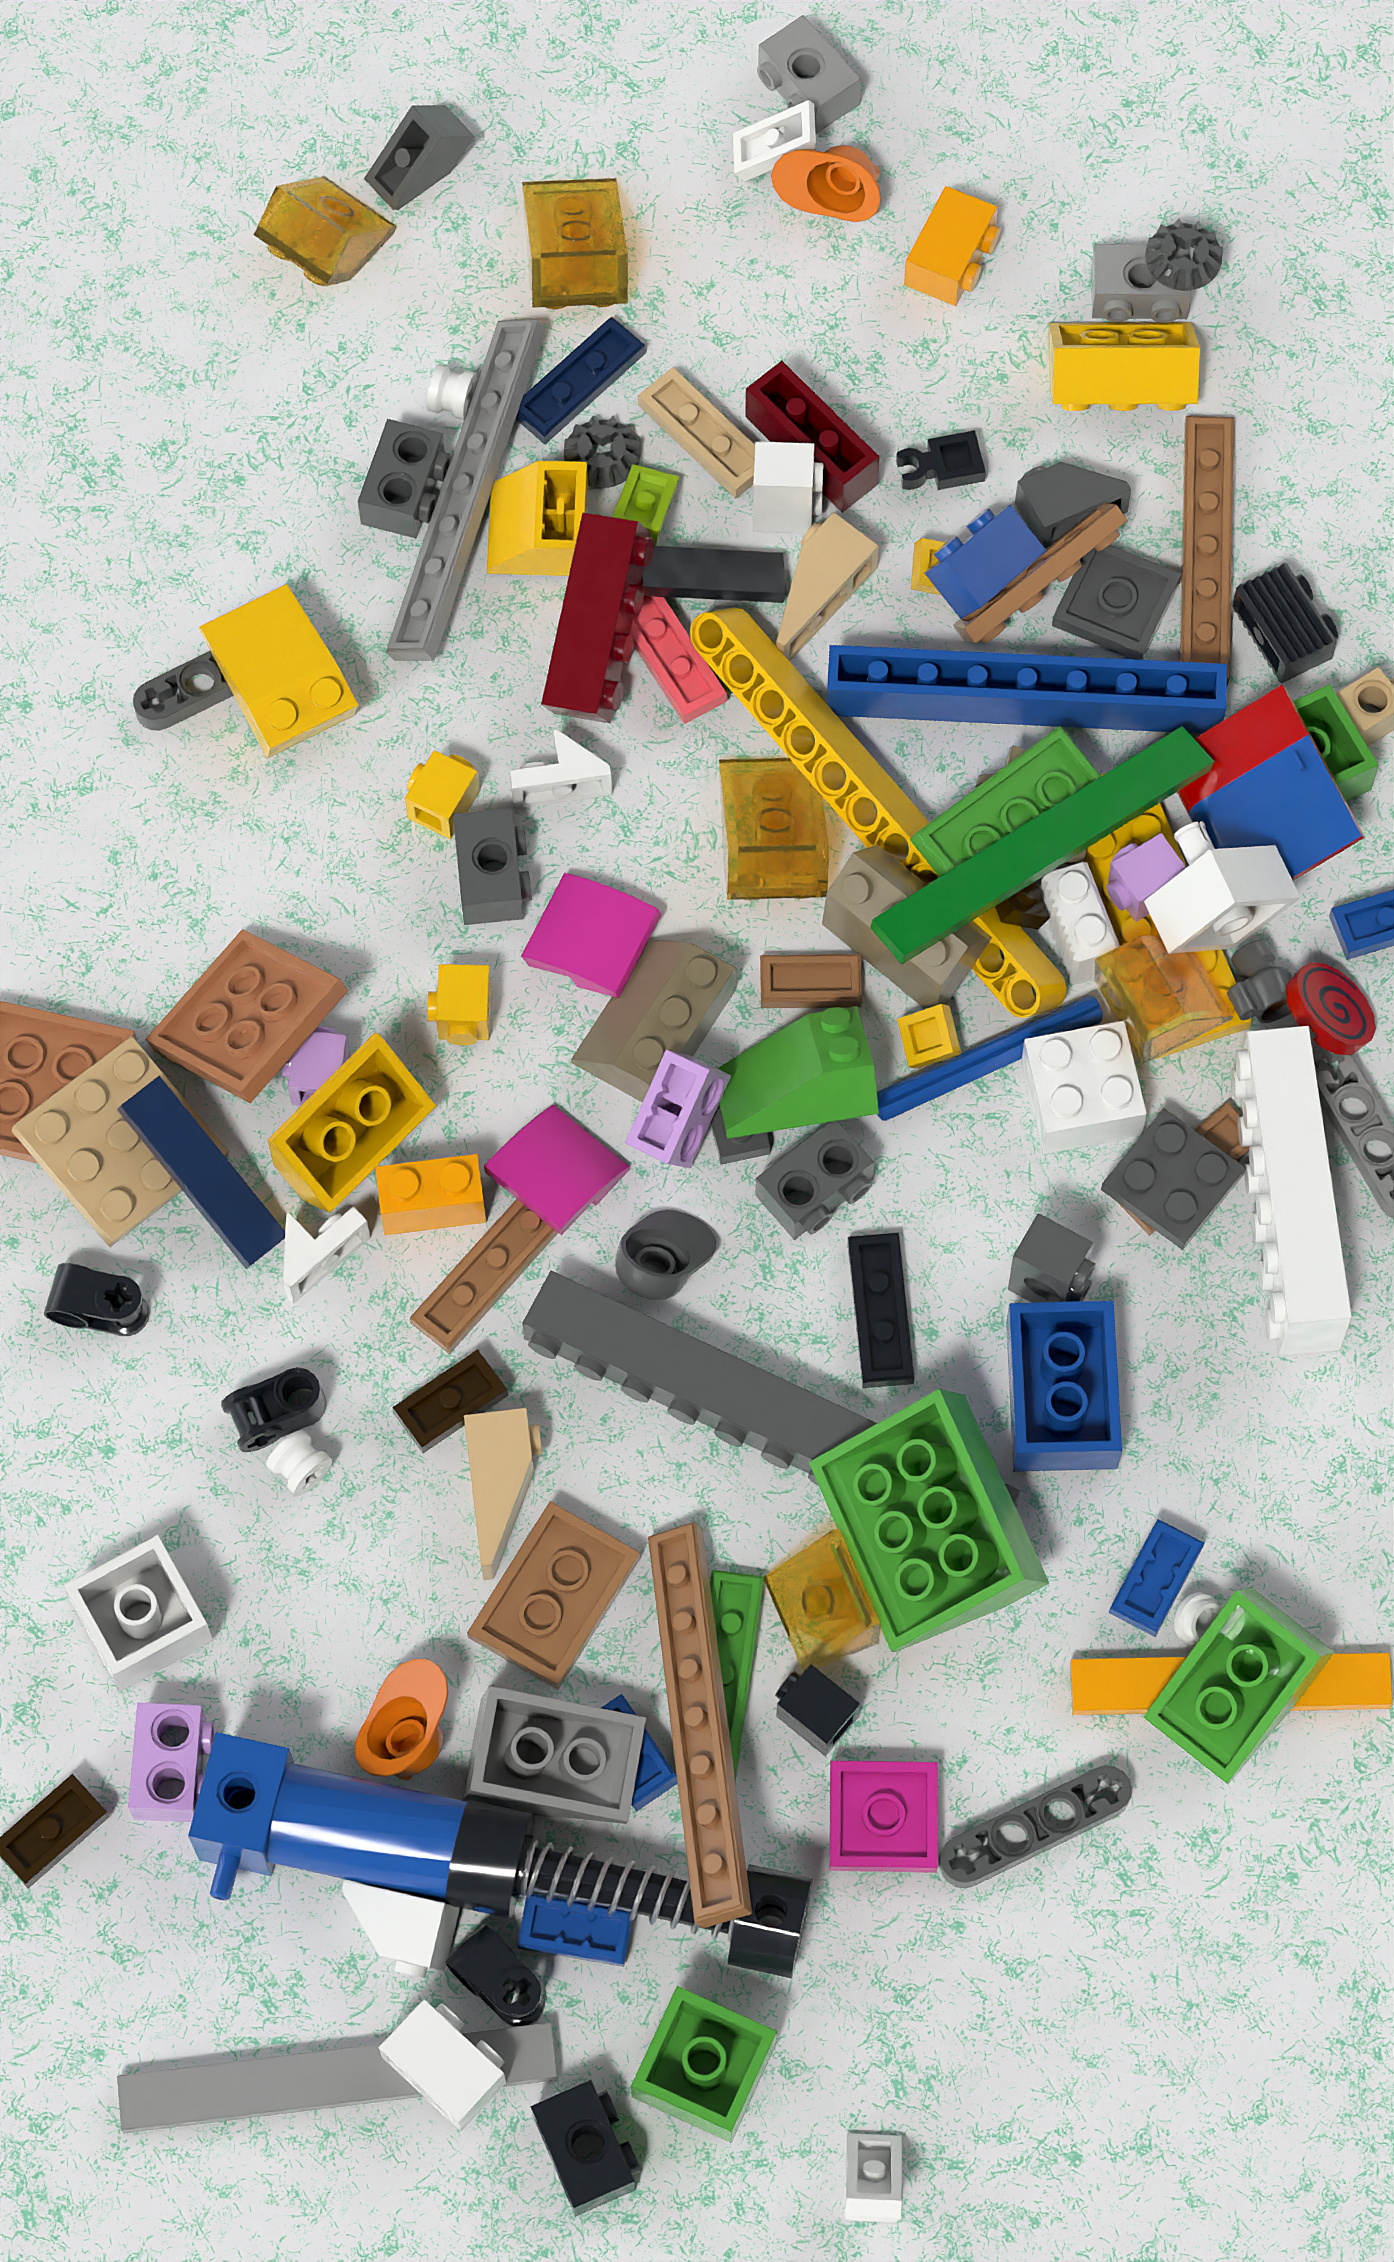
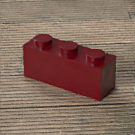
(793, 413)

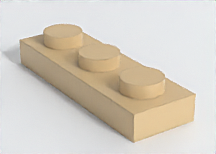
(701, 430)

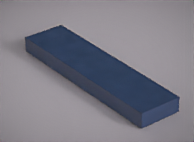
(202, 1172)

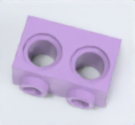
(678, 1109)
(156, 1762)

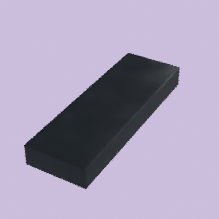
(715, 574)
(880, 1310)

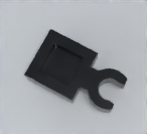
(950, 460)

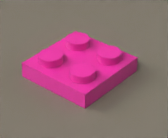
(883, 1816)

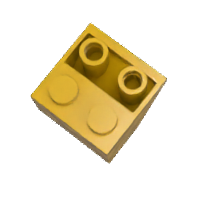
(537, 518)

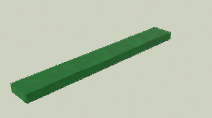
(1041, 845)

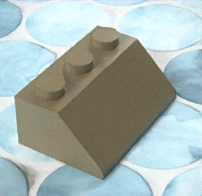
(871, 885)
(663, 1007)

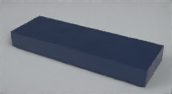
(579, 379)

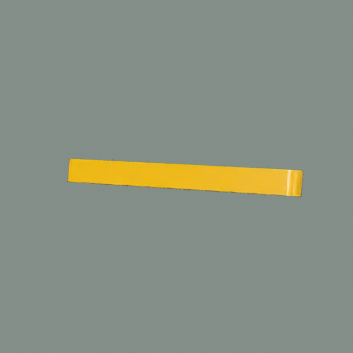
(864, 786)

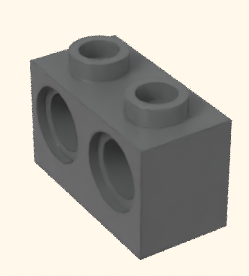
(393, 477)
(805, 1171)

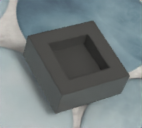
(737, 1148)

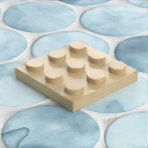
(96, 1152)

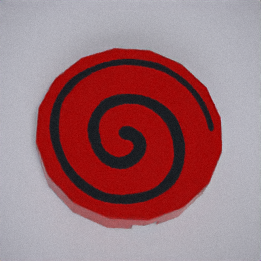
(1331, 1008)

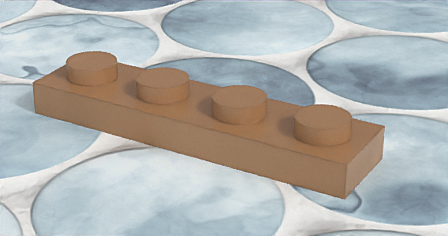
(1058, 563)

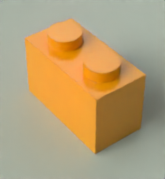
(951, 246)
(430, 1194)

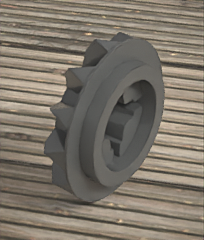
(1181, 272)
(603, 470)

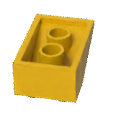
(279, 670)

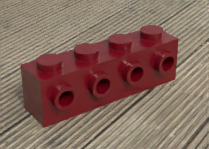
(597, 618)

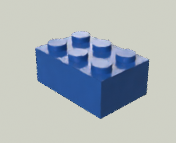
(1063, 1386)

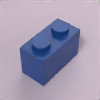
(985, 560)

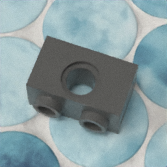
(486, 838)
(1051, 1264)

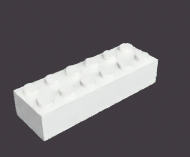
(1292, 1192)

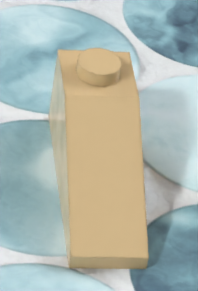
(828, 572)
(501, 1472)

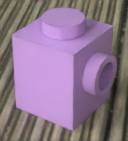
(1140, 872)
(315, 1062)

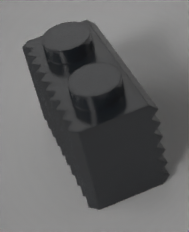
(1285, 622)

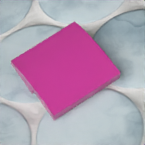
(591, 935)
(556, 1168)

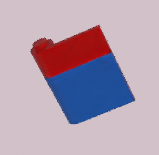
(1270, 787)

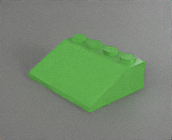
(928, 1520)

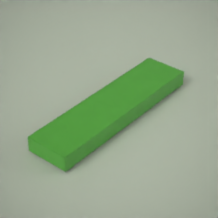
(736, 1617)

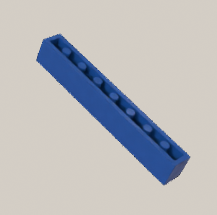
(1025, 689)

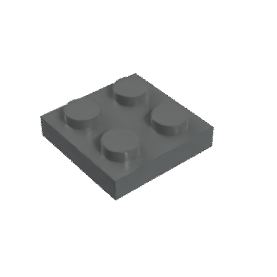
(1117, 601)
(1173, 1179)

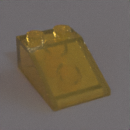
(575, 243)
(772, 831)

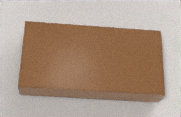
(810, 981)

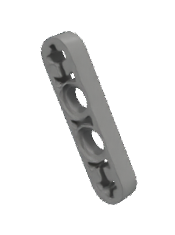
(1358, 1132)

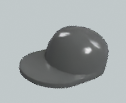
(663, 1253)

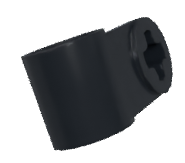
(87, 1299)
(270, 1408)
(492, 1972)

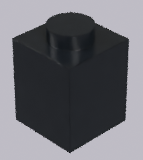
(816, 1708)

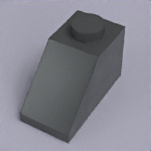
(418, 154)
(1062, 496)

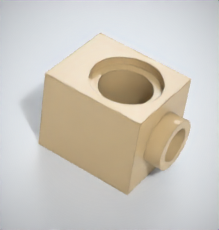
(1370, 689)

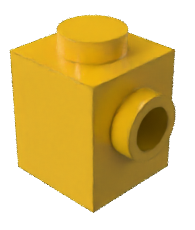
(439, 790)
(461, 1003)

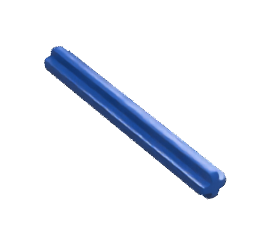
(983, 1058)

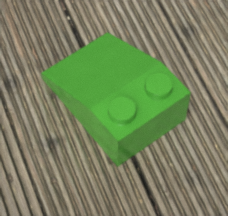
(801, 1076)
(1238, 1683)

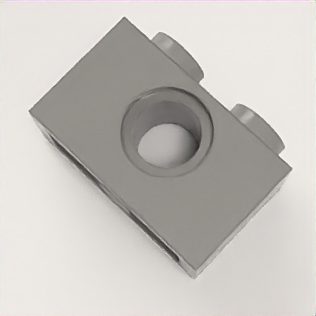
(804, 51)
(1117, 300)

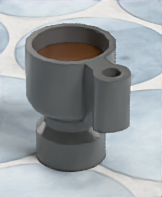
(1265, 988)

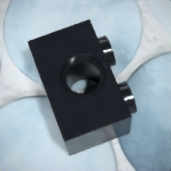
(586, 2181)

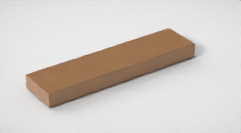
(482, 1276)

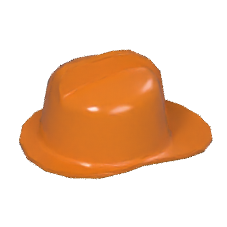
(829, 182)
(403, 1723)

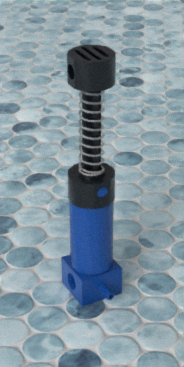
(448, 1850)

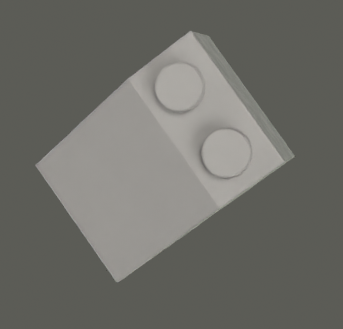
(554, 1757)

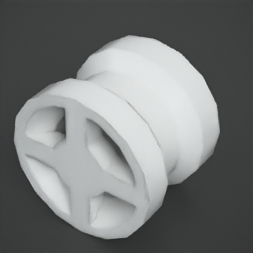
(450, 391)
(299, 1462)

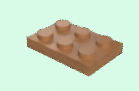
(553, 1595)

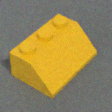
(1123, 364)
(349, 1125)

